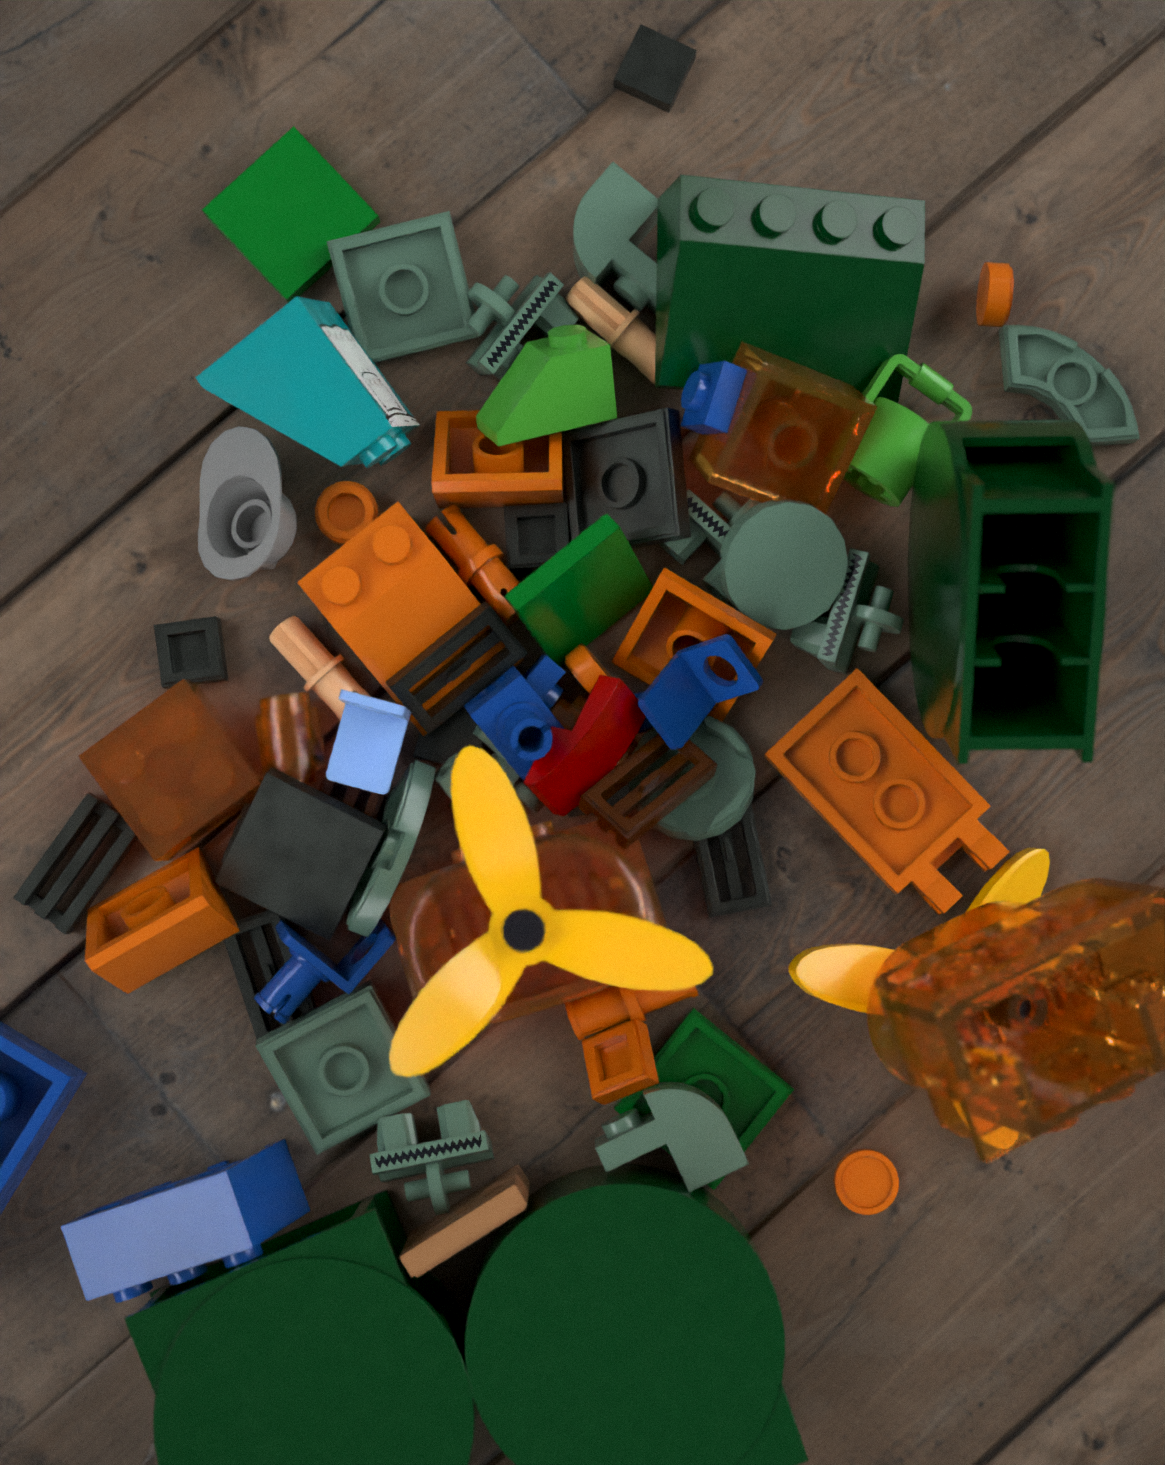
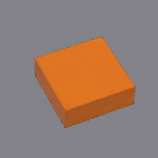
(619, 1061)

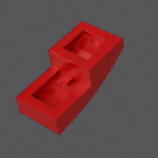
(589, 750)

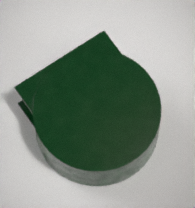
(1008, 584)
(629, 1329)
(310, 1354)

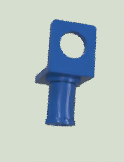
(690, 689)
(514, 720)
(310, 966)

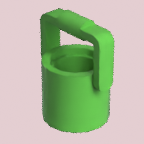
(890, 447)

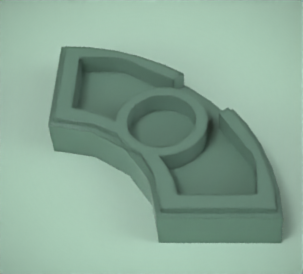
(1068, 381)
(404, 817)

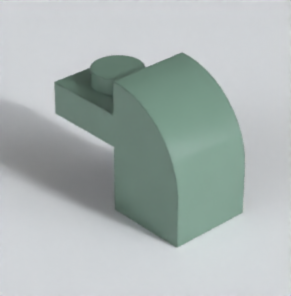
(606, 235)
(685, 1121)

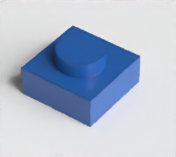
(712, 397)
(543, 678)

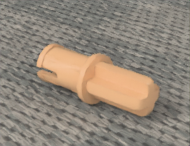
(615, 324)
(314, 663)

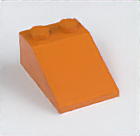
(393, 599)

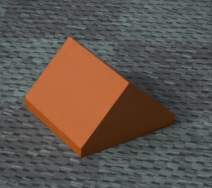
(480, 474)
(683, 616)
(157, 923)

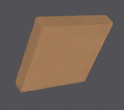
(466, 1221)

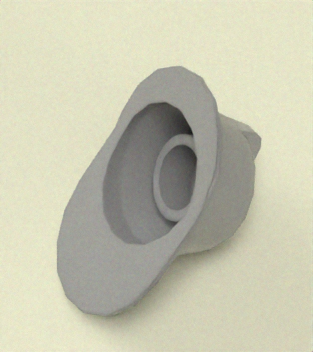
(242, 506)

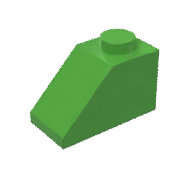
(552, 388)

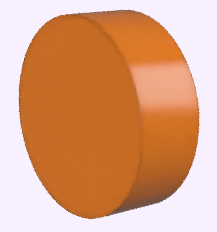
(994, 294)
(345, 511)
(585, 666)

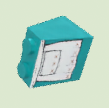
(314, 385)

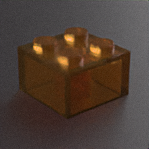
(787, 433)
(174, 771)

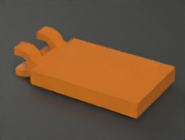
(886, 790)

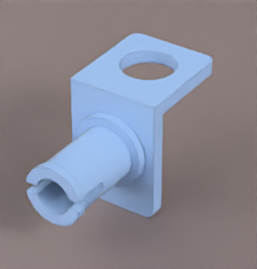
(367, 742)

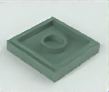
(404, 287)
(339, 1068)

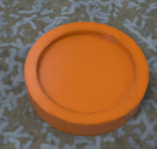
(866, 1181)

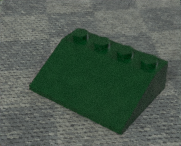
(788, 272)

